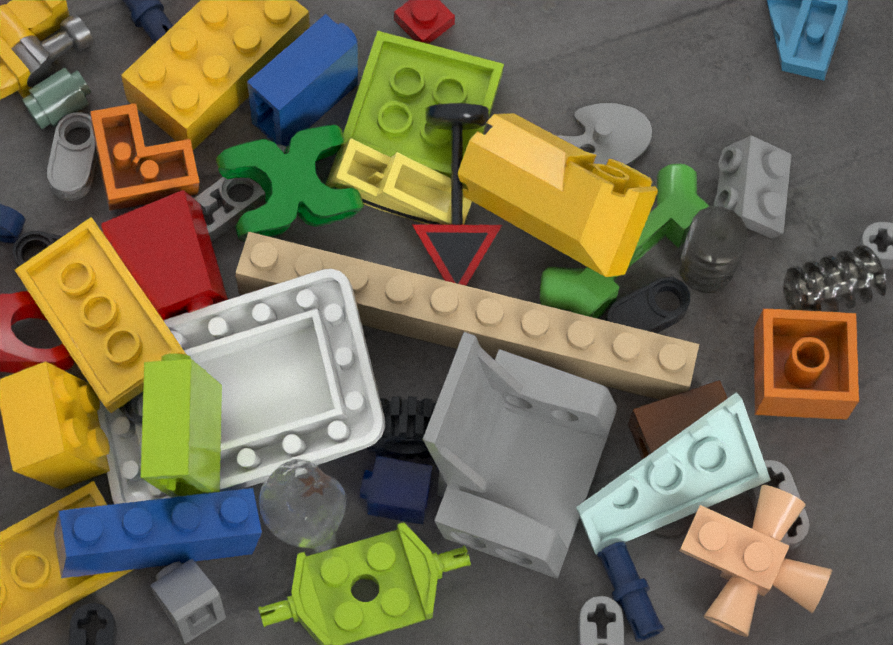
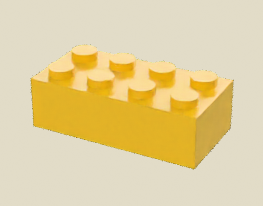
(204, 63)

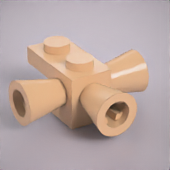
(753, 559)

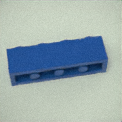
(156, 532)

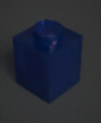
(397, 489)

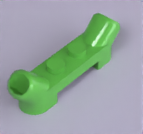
(591, 293)

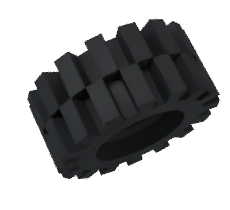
(404, 427)

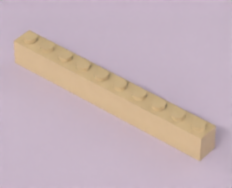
(445, 310)

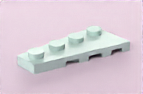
(694, 468)

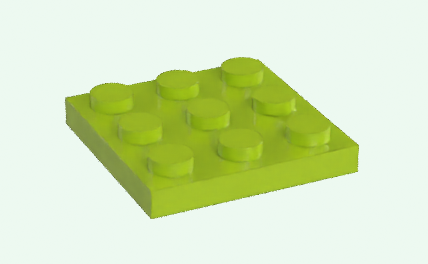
(402, 82)

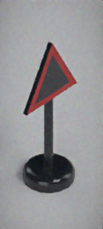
(456, 247)

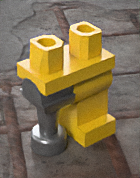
(23, 56)

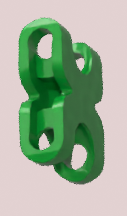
(290, 182)

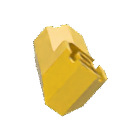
(558, 192)

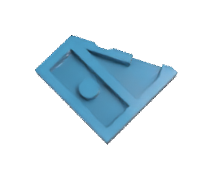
(806, 33)

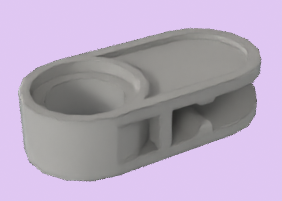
(70, 165)

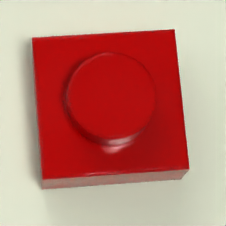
(424, 19)

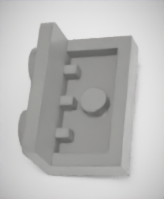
(755, 184)

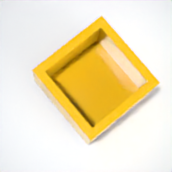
(53, 426)

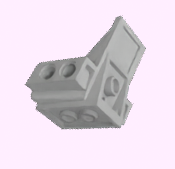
(515, 454)

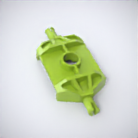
(393, 560)

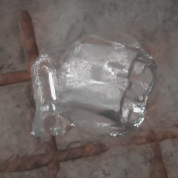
(303, 505)

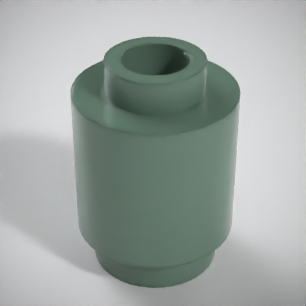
(57, 97)

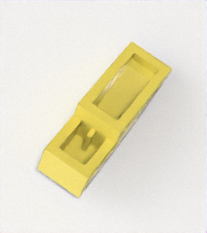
(394, 184)

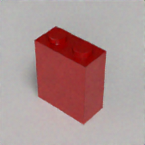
(169, 254)

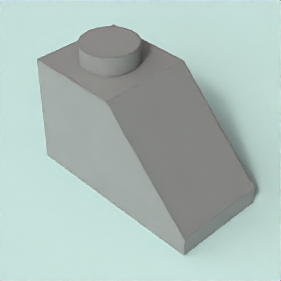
(188, 599)

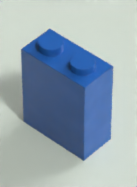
(304, 80)

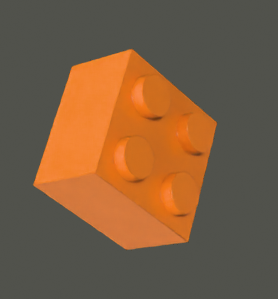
(806, 364)

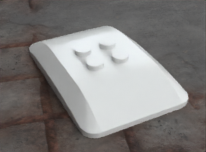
(289, 379)

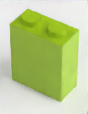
(181, 427)

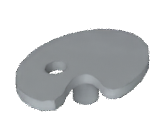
(612, 132)

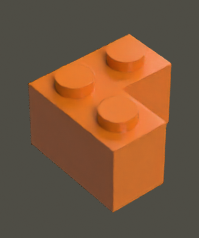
(135, 172)

